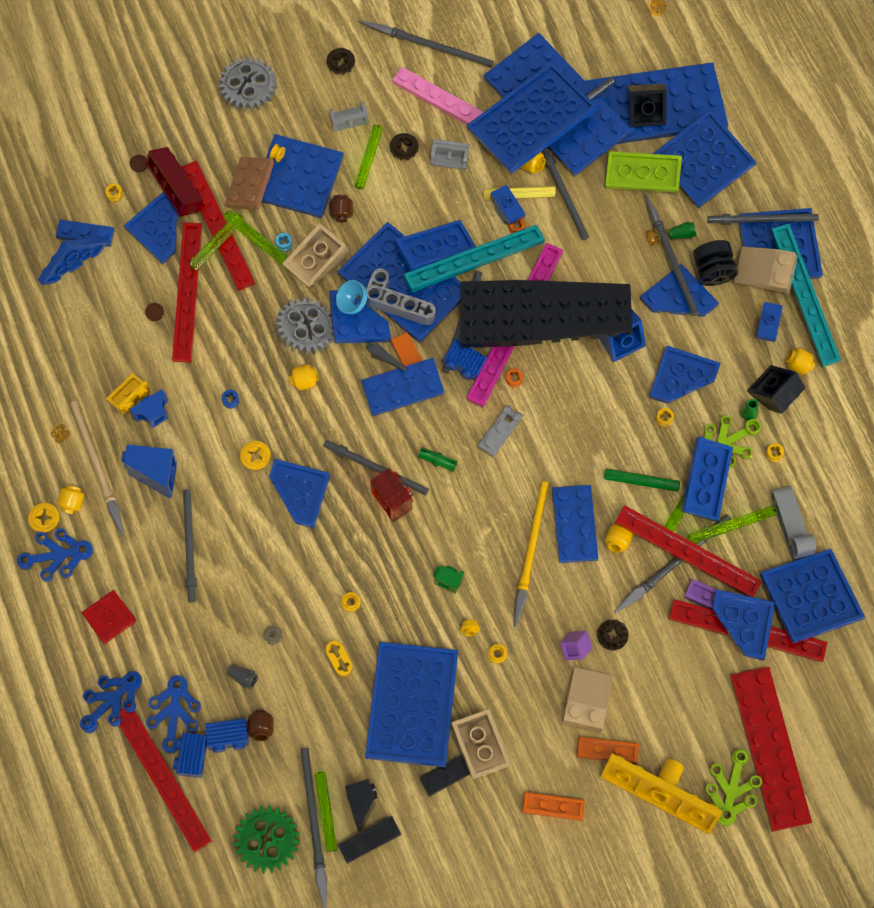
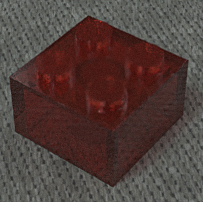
(392, 494)

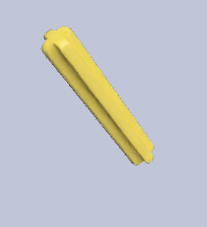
(525, 192)

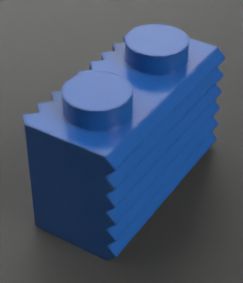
(464, 360)
(227, 735)
(191, 755)

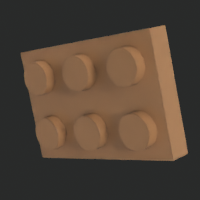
(249, 183)

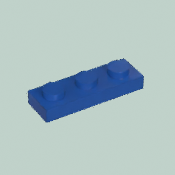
(76, 230)

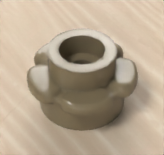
(273, 640)

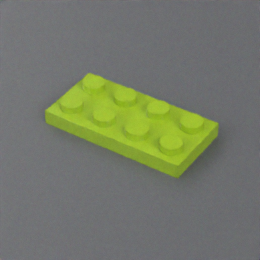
(643, 172)

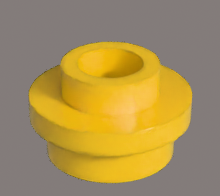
(350, 596)
(469, 628)
(497, 647)

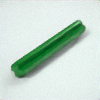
(642, 480)

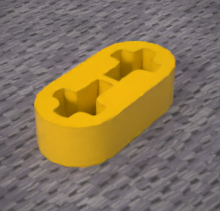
(342, 656)

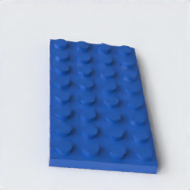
(690, 95)
(587, 139)

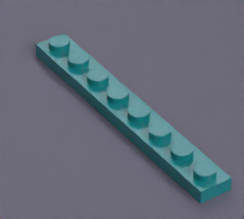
(473, 258)
(807, 299)

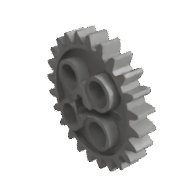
(247, 83)
(290, 329)

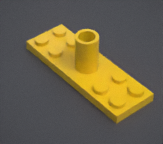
(662, 791)

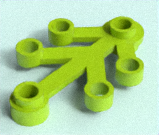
(734, 437)
(732, 790)

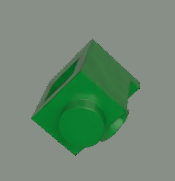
(448, 578)

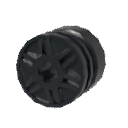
(715, 263)

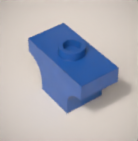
(507, 205)
(769, 321)
(151, 409)

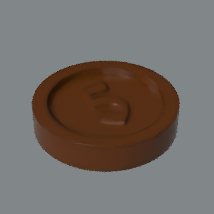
(137, 163)
(154, 312)

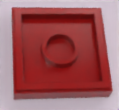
(109, 617)

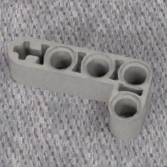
(402, 301)
(791, 523)

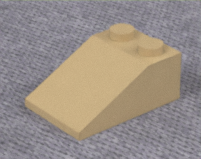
(316, 256)
(766, 268)
(587, 700)
(480, 744)

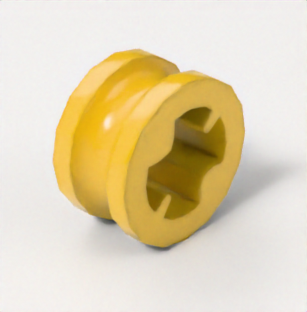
(277, 153)
(117, 197)
(660, 421)
(770, 457)

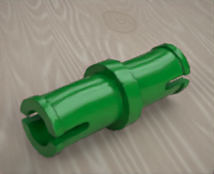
(437, 459)

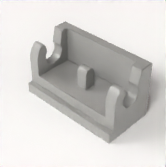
(349, 118)
(449, 154)

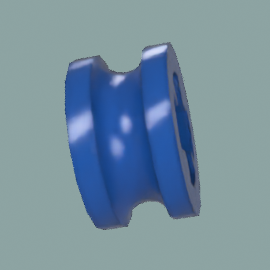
(233, 404)

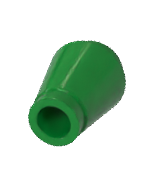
(683, 231)
(749, 410)

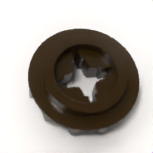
(336, 55)
(408, 140)
(604, 638)

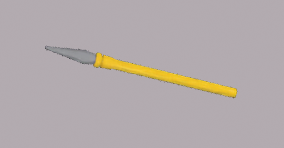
(521, 596)

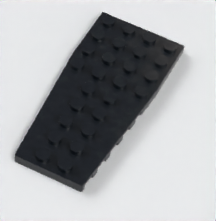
(538, 311)

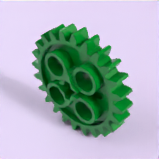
(248, 833)

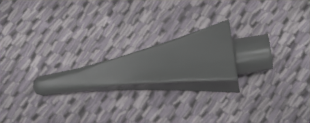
(379, 353)

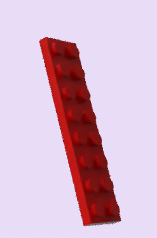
(770, 749)

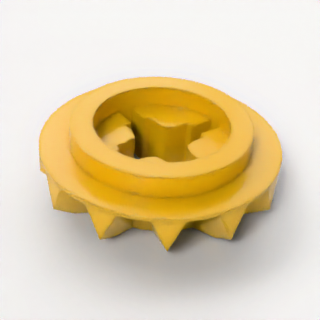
(253, 447)
(38, 512)

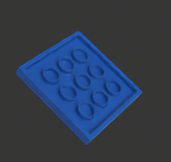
(709, 158)
(302, 177)
(759, 236)
(812, 596)

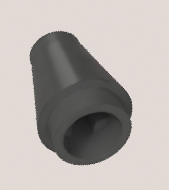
(243, 676)

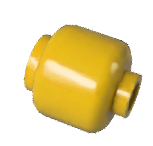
(534, 165)
(800, 361)
(304, 377)
(70, 499)
(618, 539)

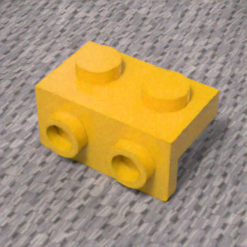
(128, 394)

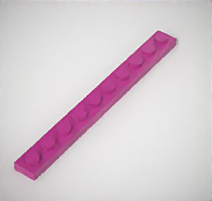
(499, 356)

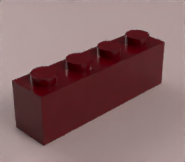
(173, 181)

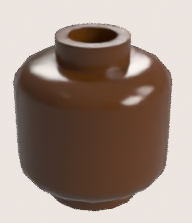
(341, 208)
(260, 725)

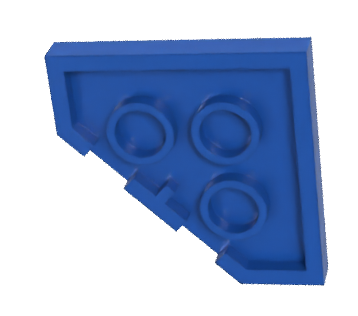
(156, 228)
(70, 257)
(668, 296)
(361, 327)
(682, 374)
(300, 490)
(745, 620)

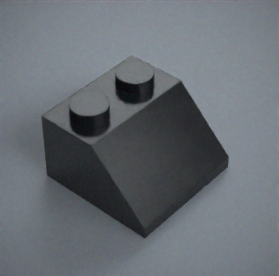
(647, 104)
(777, 388)
(361, 801)

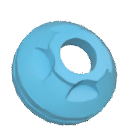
(347, 294)

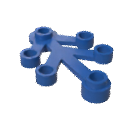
(58, 555)
(112, 698)
(174, 709)

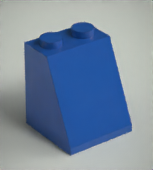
(624, 343)
(152, 467)

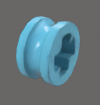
(281, 237)

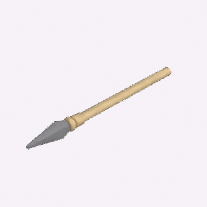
(113, 508)

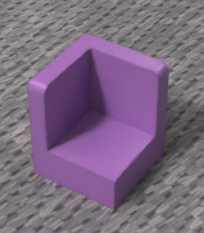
(576, 645)

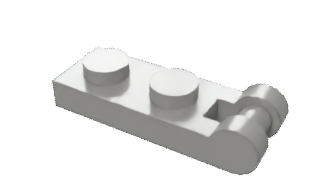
(500, 431)

